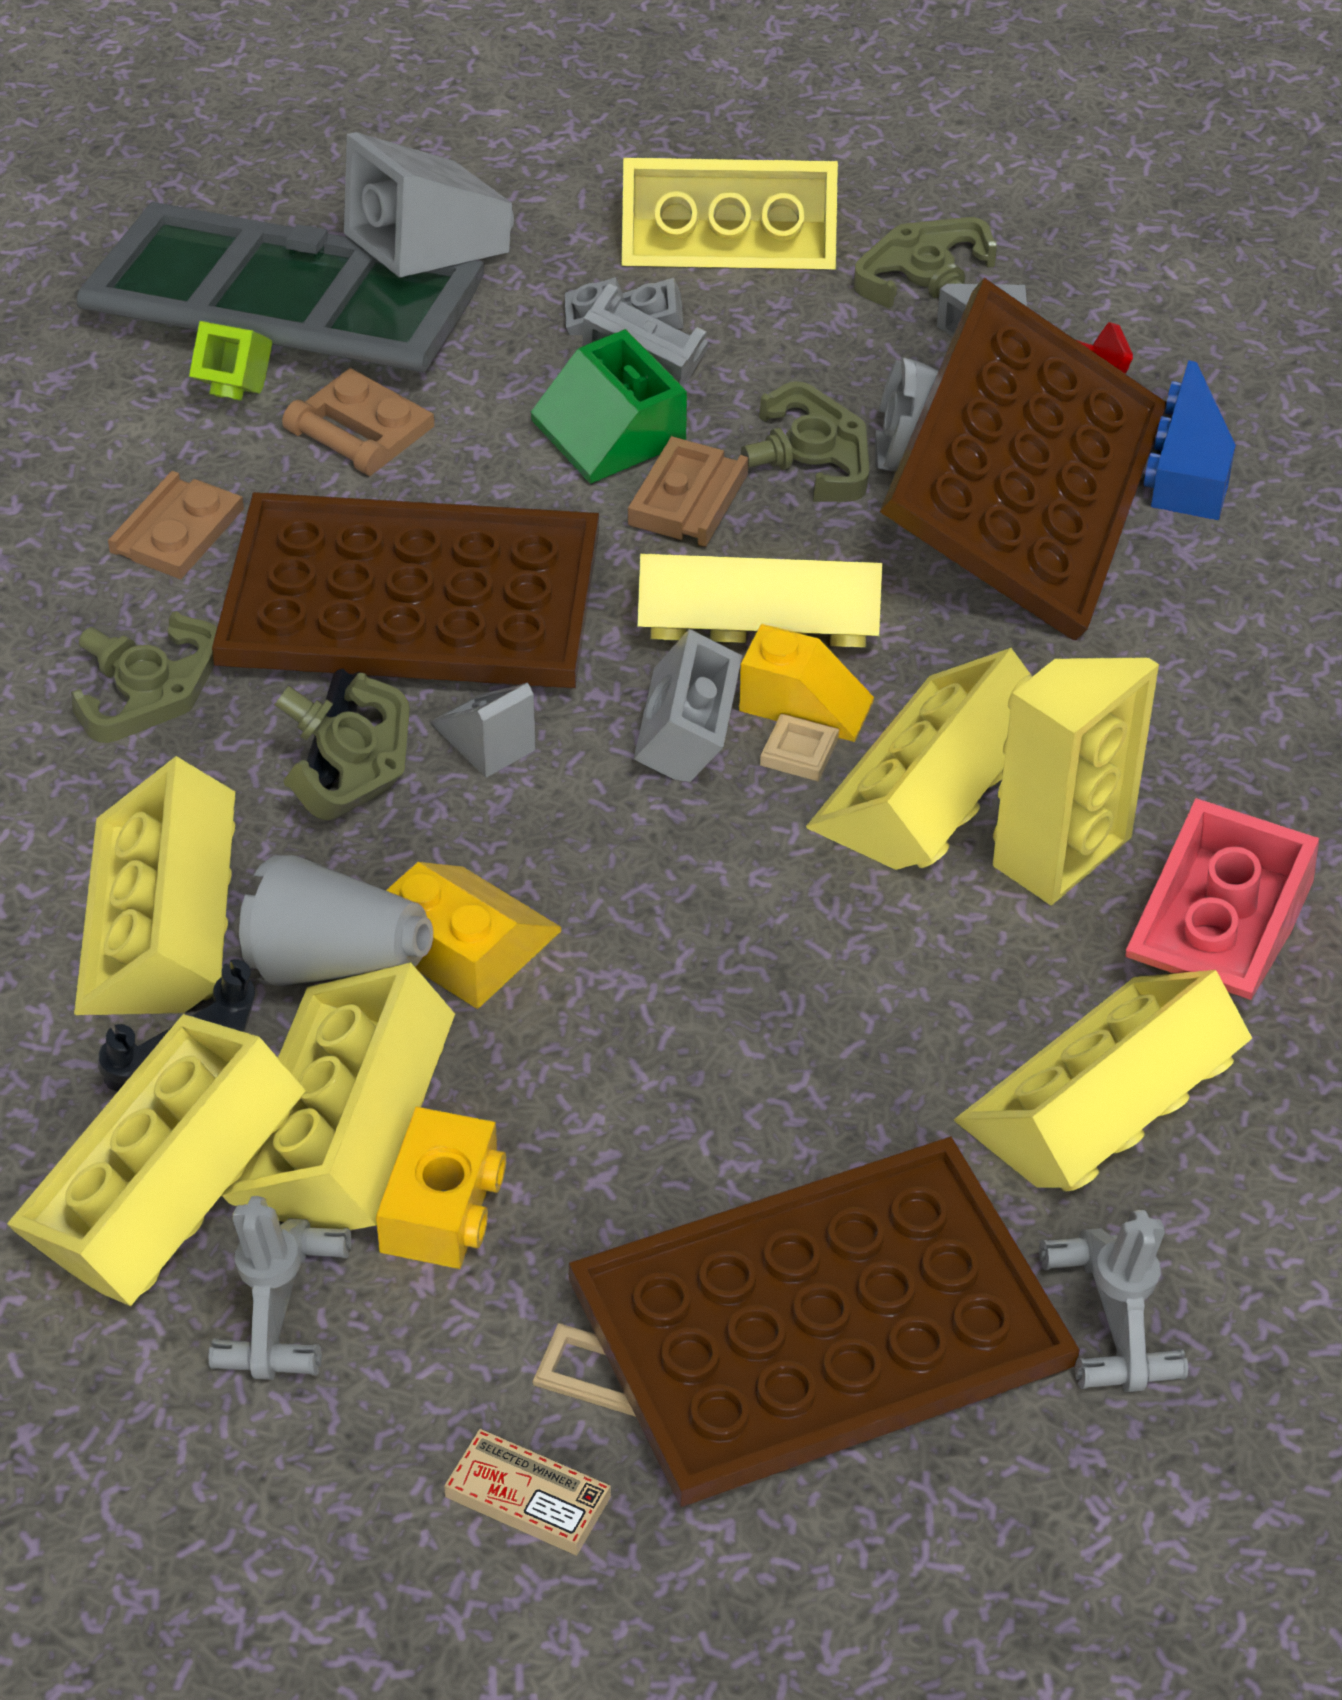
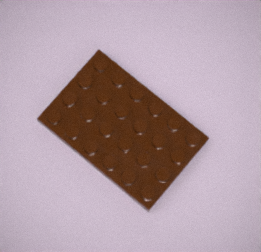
(1026, 459)
(409, 590)
(819, 1319)

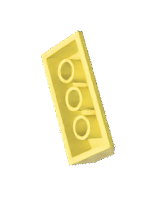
(729, 213)
(743, 593)
(927, 766)
(1072, 769)
(158, 896)
(365, 1063)
(1109, 1077)
(159, 1157)

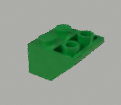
(611, 407)

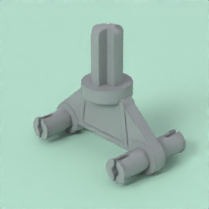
(269, 1263)
(1125, 1276)

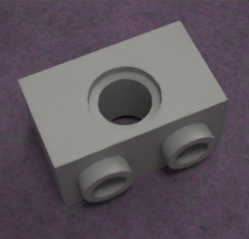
(688, 707)

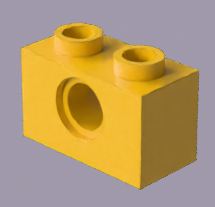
(439, 1155)

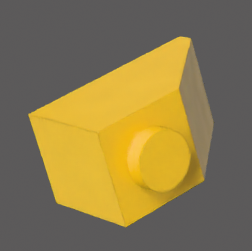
(802, 680)

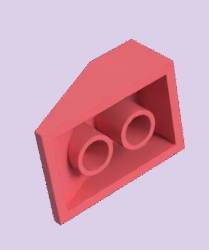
(1226, 897)

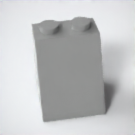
(419, 208)

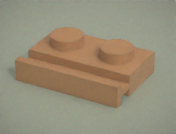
(687, 491)
(176, 525)

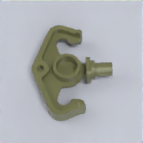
(922, 255)
(821, 437)
(144, 675)
(364, 754)

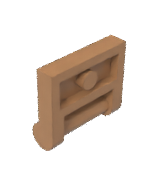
(367, 409)

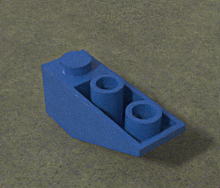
(1195, 448)

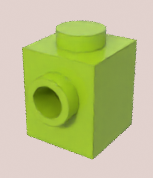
(230, 360)

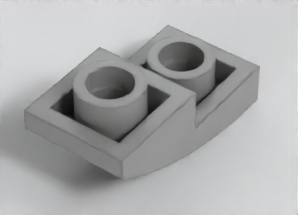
(657, 299)

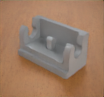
(669, 346)

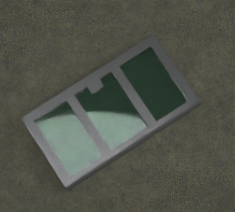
(279, 282)

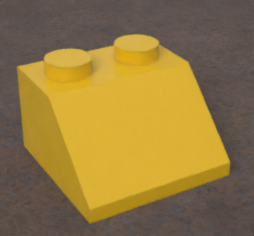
(477, 930)

